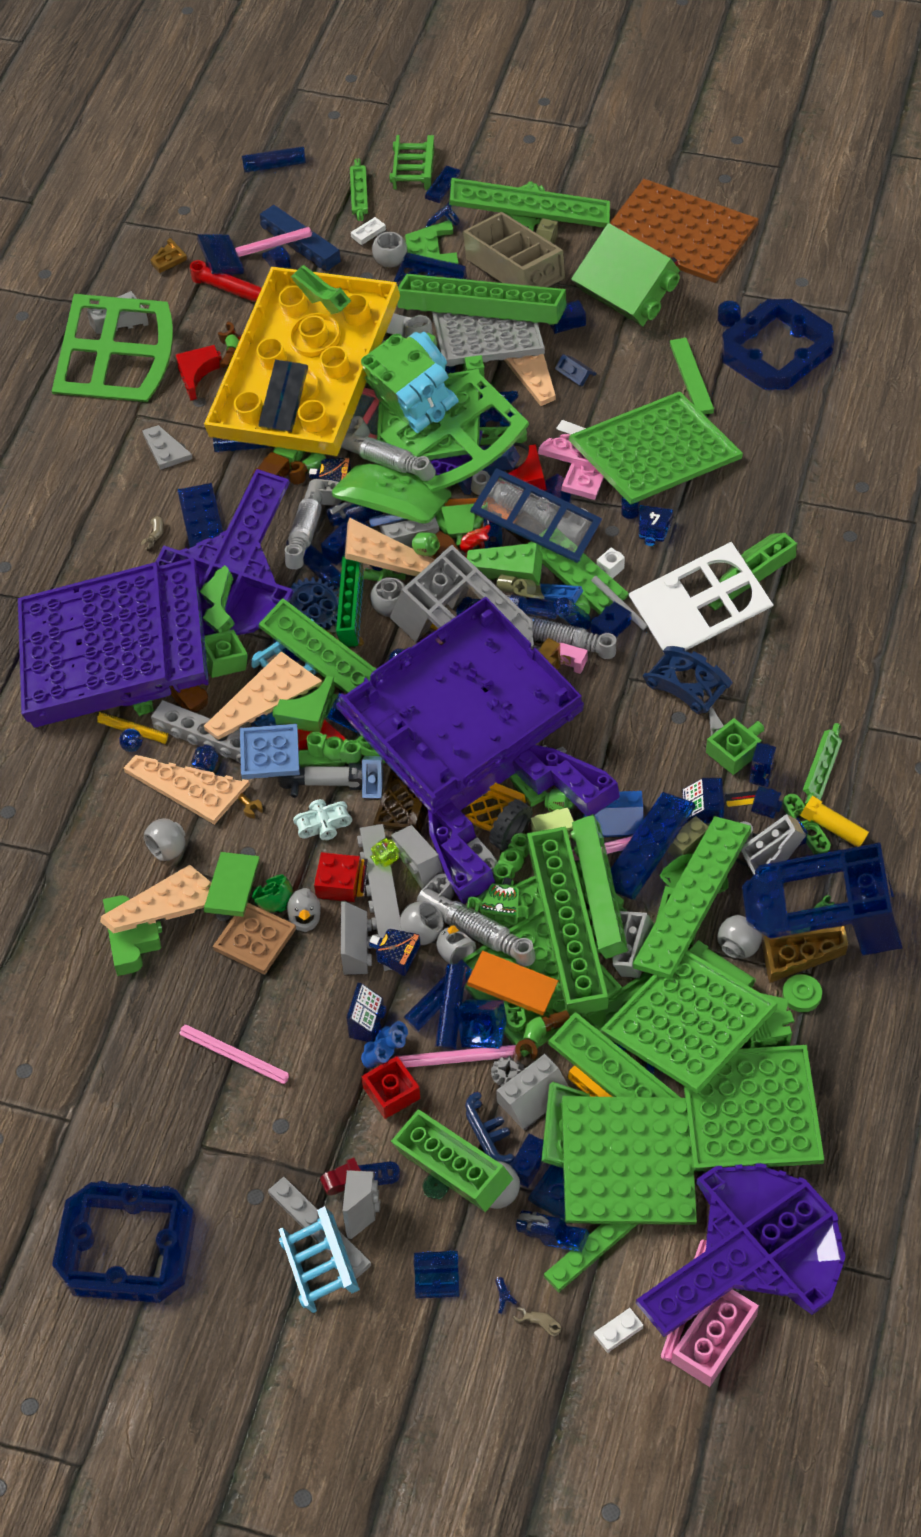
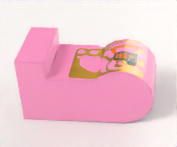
(573, 657)

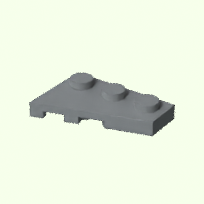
(165, 448)

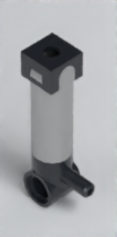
(324, 776)

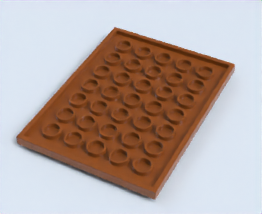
(685, 227)

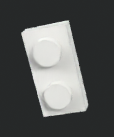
(368, 231)
(618, 1330)

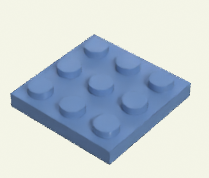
(269, 751)

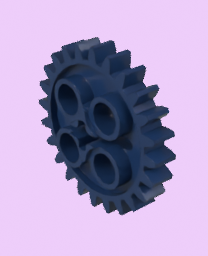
(307, 593)

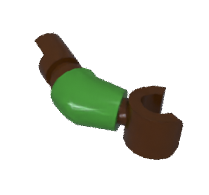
(231, 341)
(299, 469)
(535, 1030)

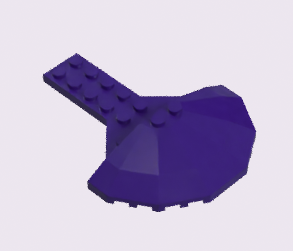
(239, 549)
(762, 1238)

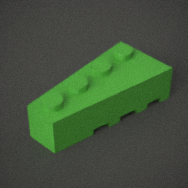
(516, 561)

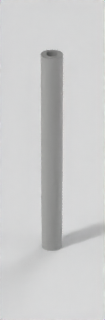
(609, 593)

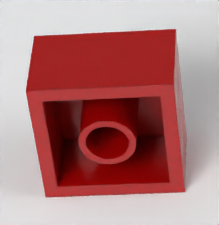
(337, 877)
(391, 1087)

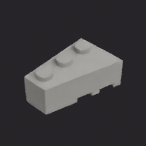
(126, 318)
(774, 843)
(417, 855)
(636, 930)

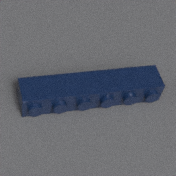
(313, 248)

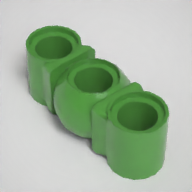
(334, 748)
(514, 852)

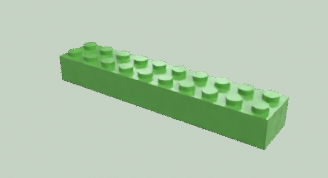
(482, 298)
(567, 921)

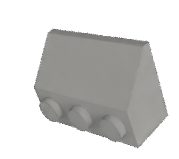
(406, 530)
(355, 939)
(527, 1092)
(360, 1201)

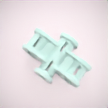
(322, 819)

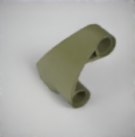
(522, 587)

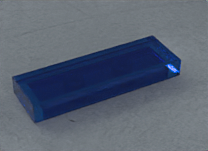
(442, 184)

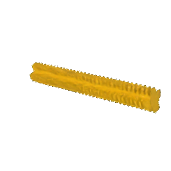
(123, 725)

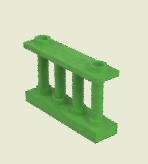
(426, 167)

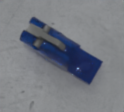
(346, 510)
(552, 1231)

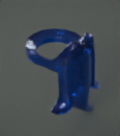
(446, 210)

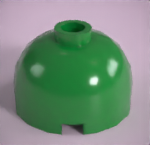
(274, 895)

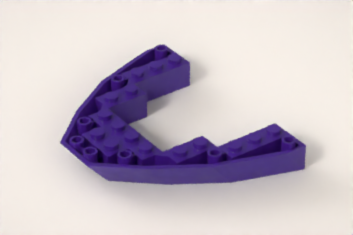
(540, 769)

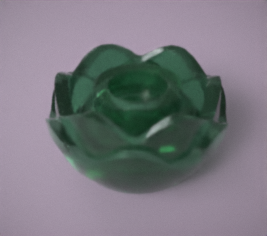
(432, 1191)

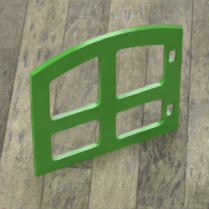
(107, 346)
(453, 428)

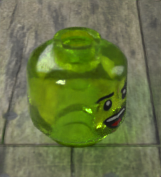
(384, 852)

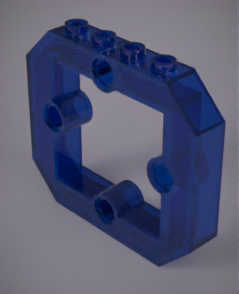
(801, 323)
(131, 1287)

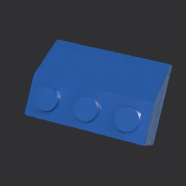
(622, 816)

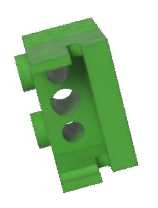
(772, 1033)

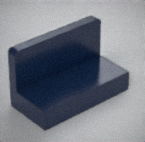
(574, 369)

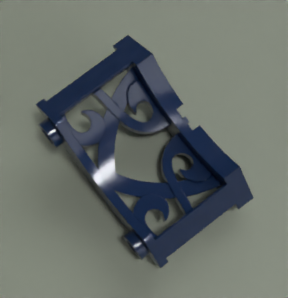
(664, 678)

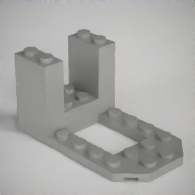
(447, 583)

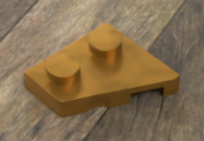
(168, 257)

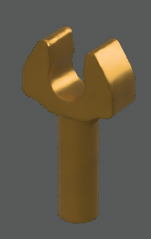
(249, 805)

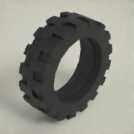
(509, 823)

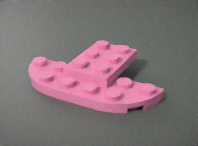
(582, 476)

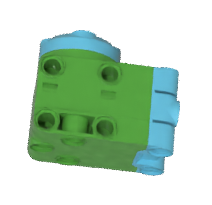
(410, 379)

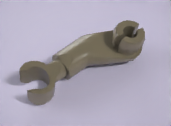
(156, 534)
(542, 1319)

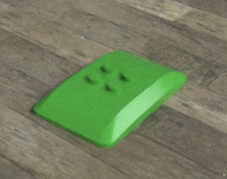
(391, 492)

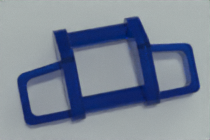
(544, 606)

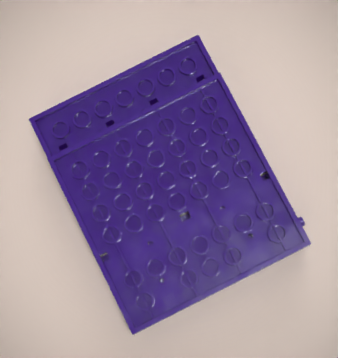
(134, 634)
(437, 722)

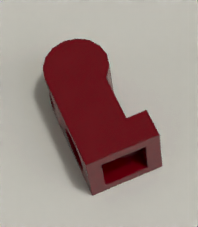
(335, 1180)

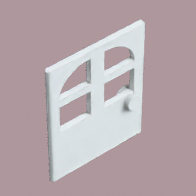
(675, 616)

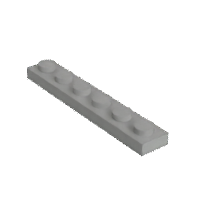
(306, 1214)

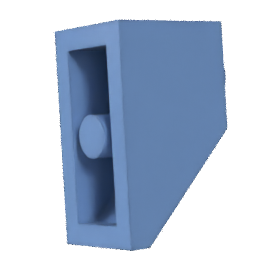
(372, 776)

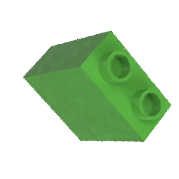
(626, 275)

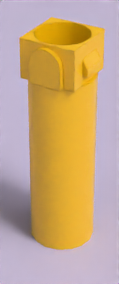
(834, 822)

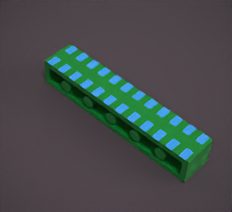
(350, 602)

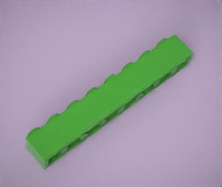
(599, 887)

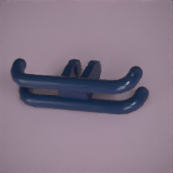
(481, 1129)

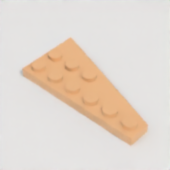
(534, 376)
(379, 550)
(276, 681)
(190, 787)
(168, 899)

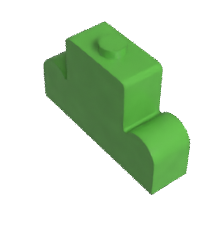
(131, 943)

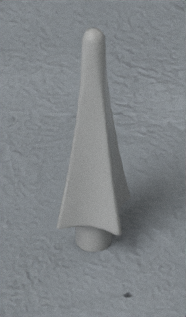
(715, 723)

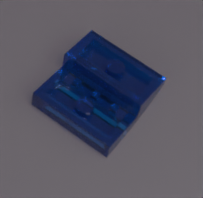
(436, 1274)

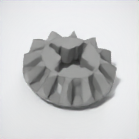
(498, 1073)

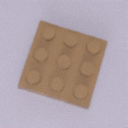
(255, 938)

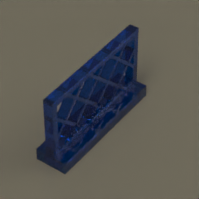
(431, 266)

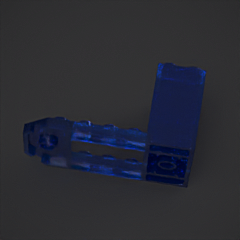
(867, 890)

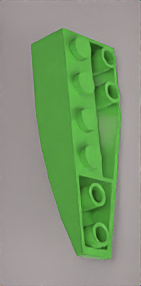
(762, 561)

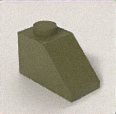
(548, 229)

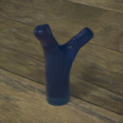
(504, 1294)

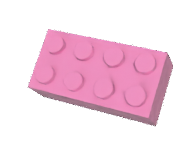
(714, 1336)

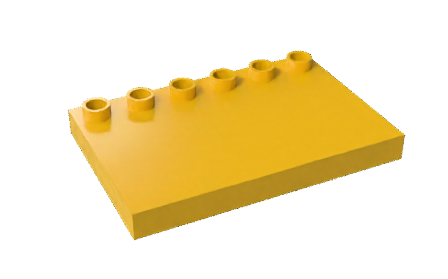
(303, 332)

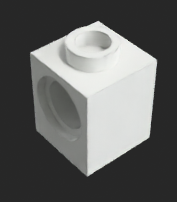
(611, 562)

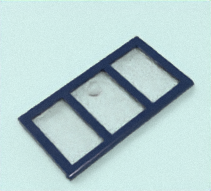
(536, 515)

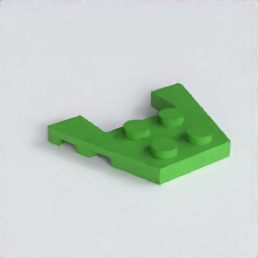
(425, 242)

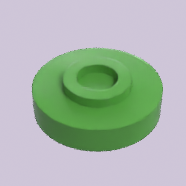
(803, 993)

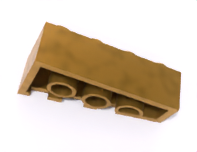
(802, 951)

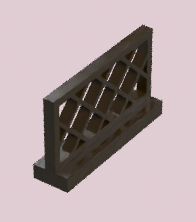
(417, 811)

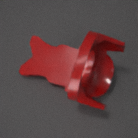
(474, 538)

